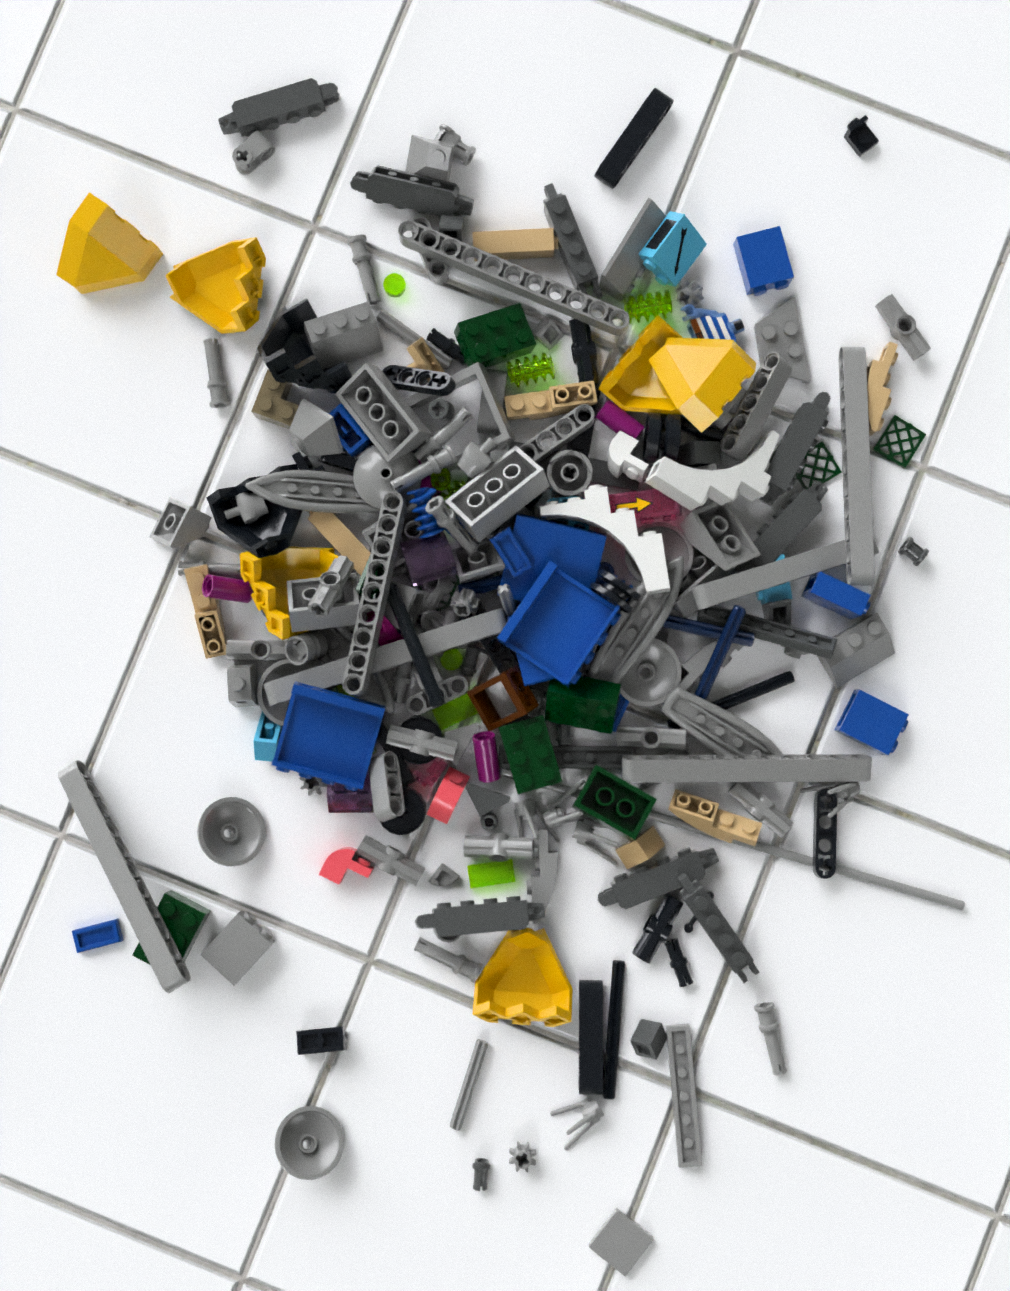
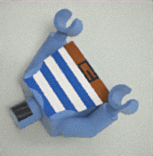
(710, 324)

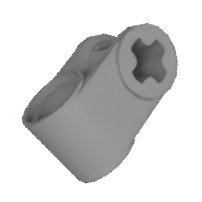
(252, 151)

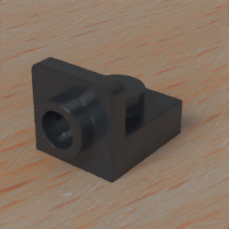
(860, 136)
(304, 463)

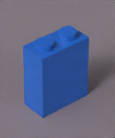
(763, 261)
(836, 596)
(872, 722)

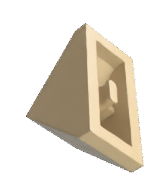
(640, 849)

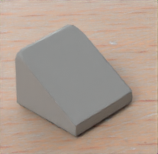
(547, 333)

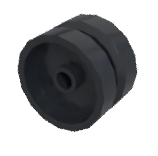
(658, 438)

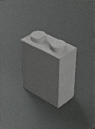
(238, 947)

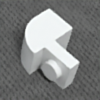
(622, 458)

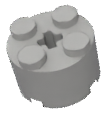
(570, 461)

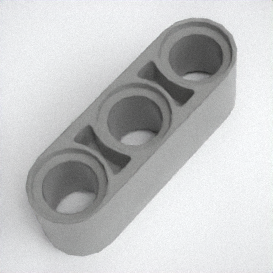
(429, 263)
(486, 420)
(446, 687)
(386, 786)

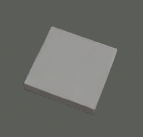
(620, 1242)

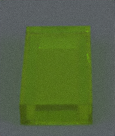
(454, 712)
(491, 873)

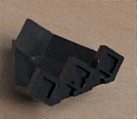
(290, 354)
(266, 535)

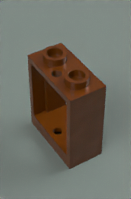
(512, 681)

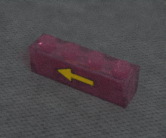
(647, 505)

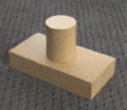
(423, 357)

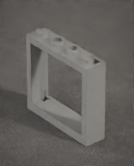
(461, 378)

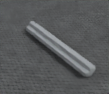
(411, 336)
(468, 1084)

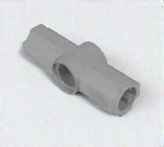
(911, 339)
(331, 586)
(248, 650)
(667, 737)
(422, 742)
(761, 808)
(498, 847)
(390, 860)

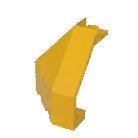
(104, 249)
(222, 285)
(702, 375)
(633, 381)
(269, 581)
(524, 982)

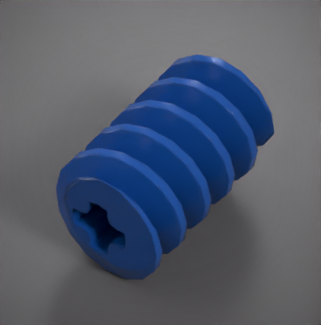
(429, 524)

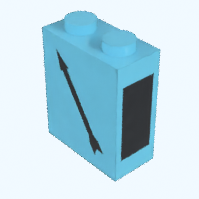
(672, 249)

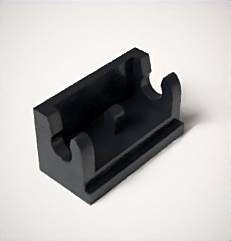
(321, 1040)

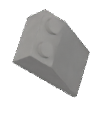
(719, 535)

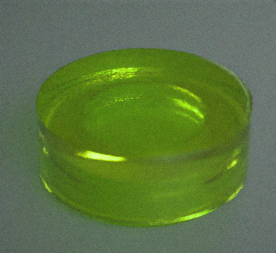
(394, 285)
(451, 659)

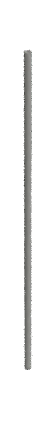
(790, 855)

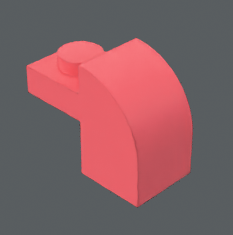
(448, 795)
(340, 861)

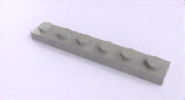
(683, 1095)

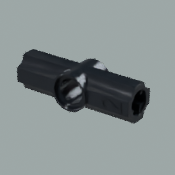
(583, 351)
(657, 928)

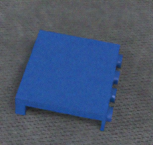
(569, 547)
(559, 625)
(328, 736)

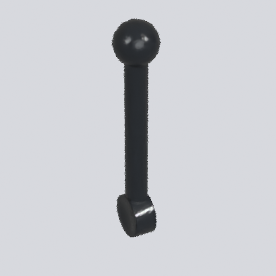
(688, 927)

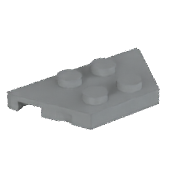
(783, 334)

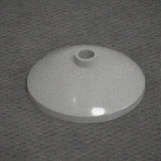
(371, 483)
(674, 544)
(275, 671)
(662, 680)
(245, 829)
(325, 1141)

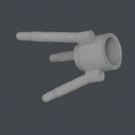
(843, 790)
(526, 810)
(556, 817)
(584, 833)
(591, 1114)

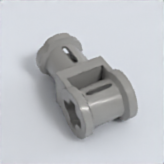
(462, 151)

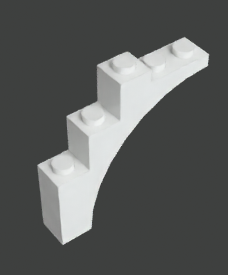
(694, 486)
(596, 511)

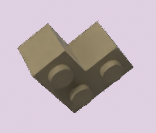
(272, 402)

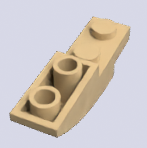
(877, 394)
(550, 403)
(207, 613)
(713, 821)

